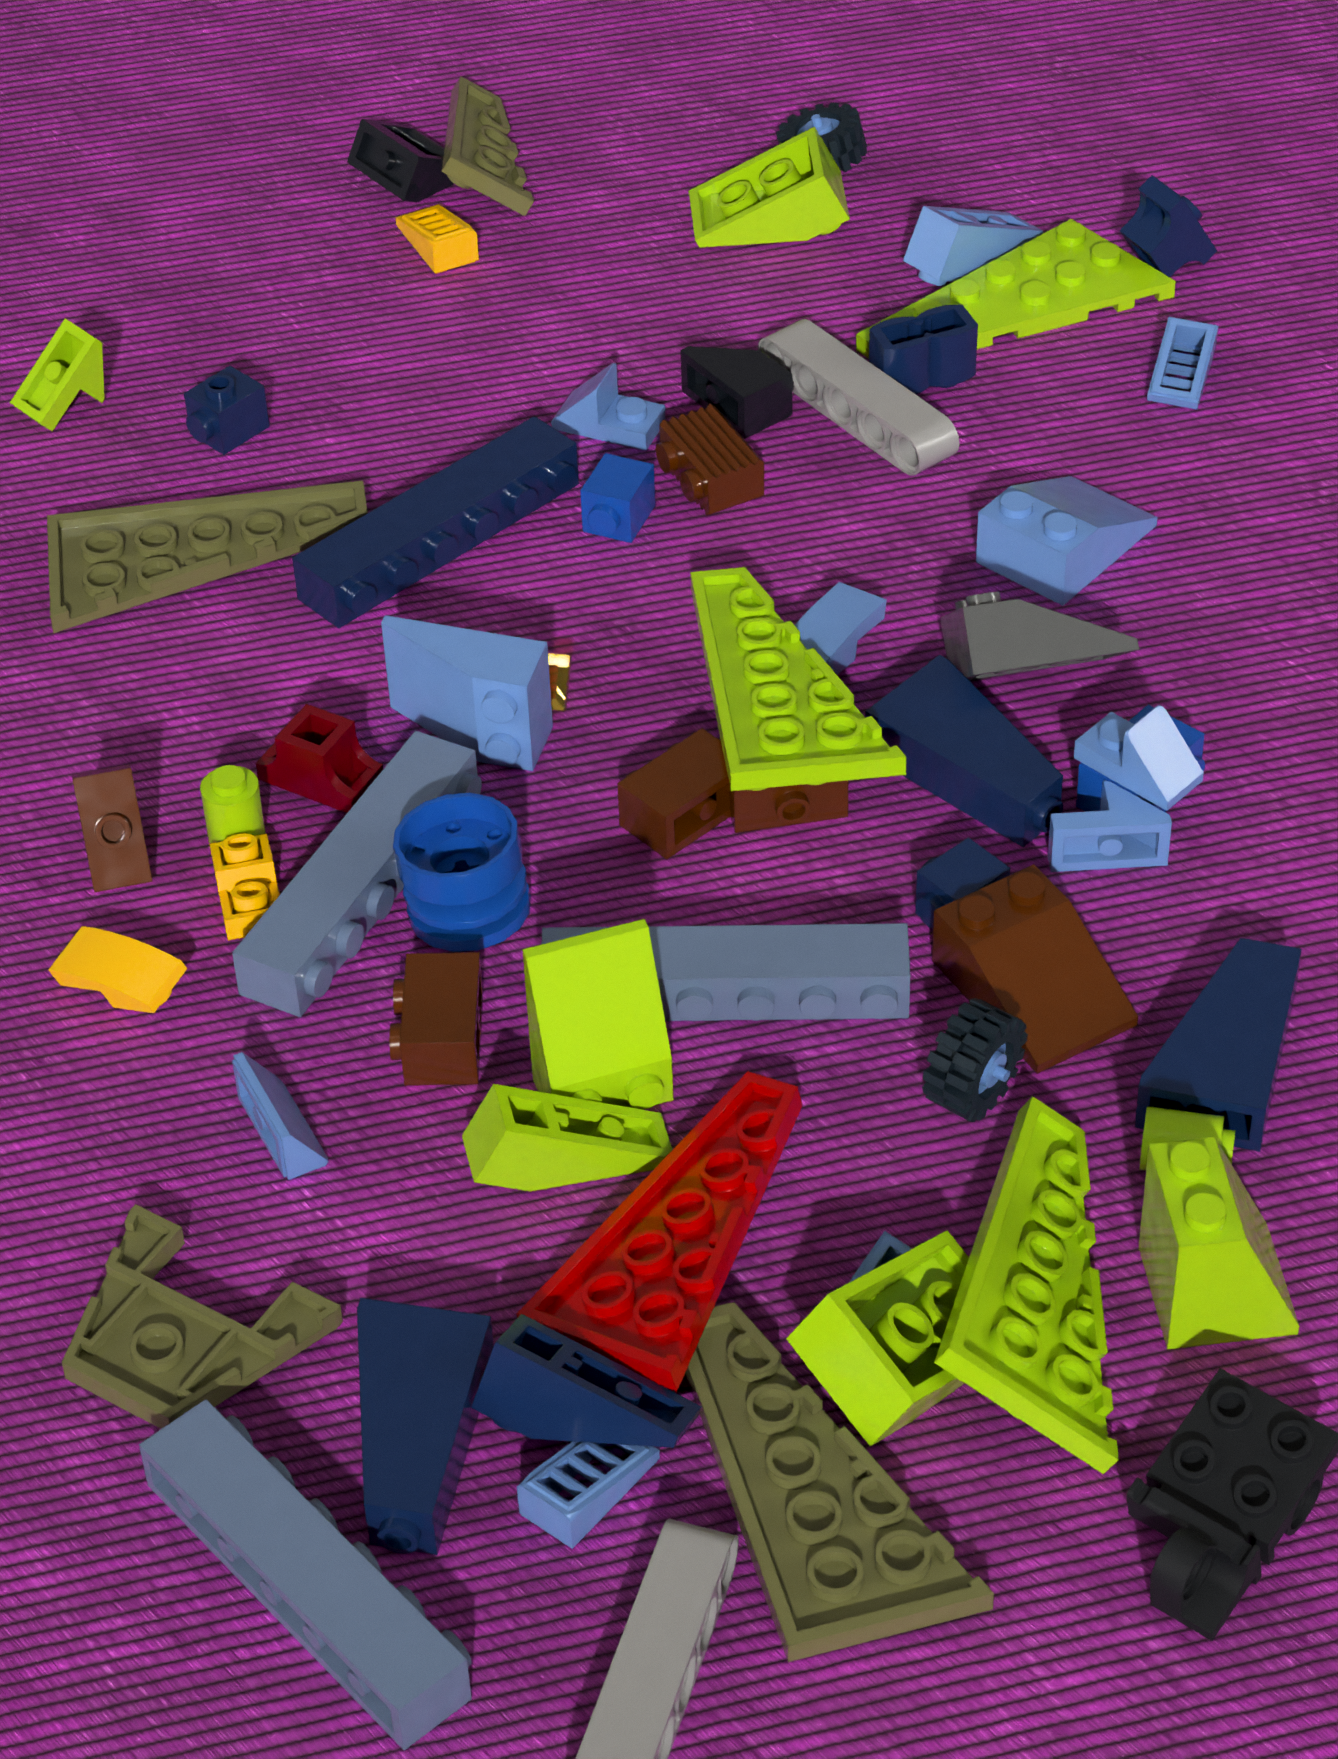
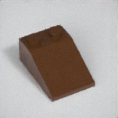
(1034, 959)

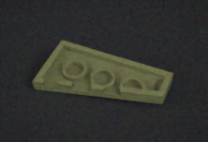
(478, 147)

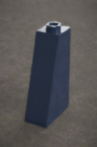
(969, 752)
(1229, 1043)
(416, 1416)

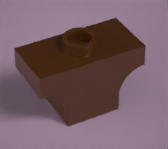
(788, 805)
(112, 828)

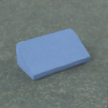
(277, 1119)

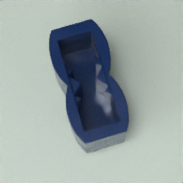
(926, 349)

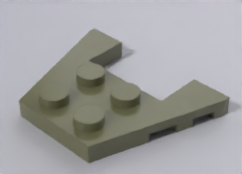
(168, 1352)

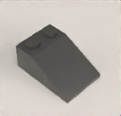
(1016, 636)

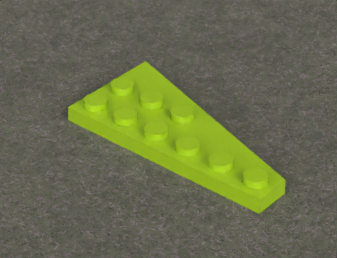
(1045, 286)
(774, 700)
(1029, 1301)

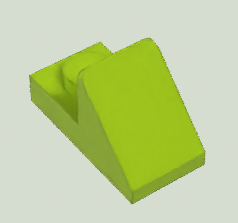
(66, 365)

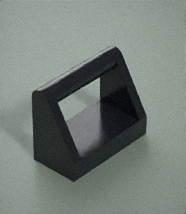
(399, 159)

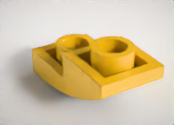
(244, 881)
(120, 967)

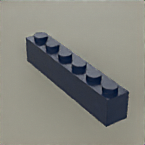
(435, 521)

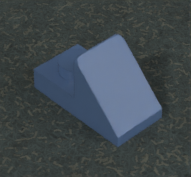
(604, 415)
(1142, 756)
(1120, 835)

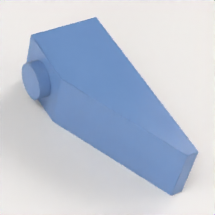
(959, 240)

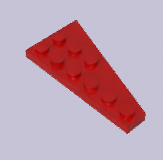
(663, 1255)

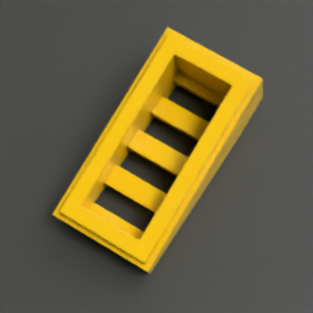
(440, 237)

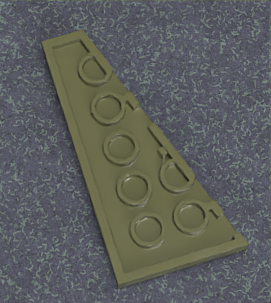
(150, 551)
(816, 1510)

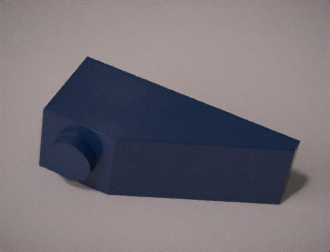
(570, 1393)

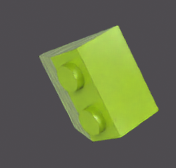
(772, 198)
(599, 1018)
(880, 1338)

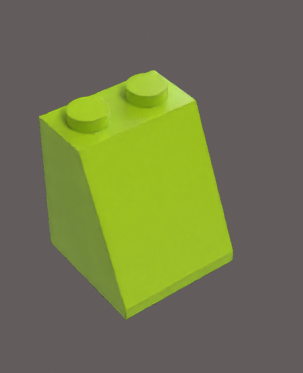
(1208, 1250)

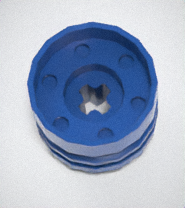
(462, 871)

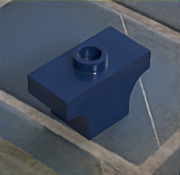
(1166, 229)

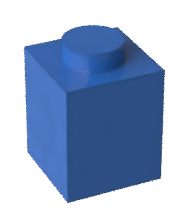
(618, 497)

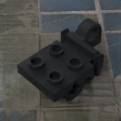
(1226, 1496)

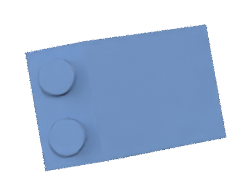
(1057, 535)
(471, 688)

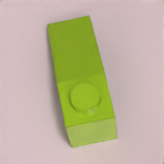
(557, 1140)

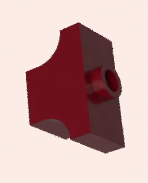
(319, 760)

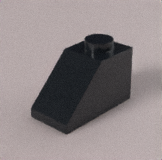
(740, 383)

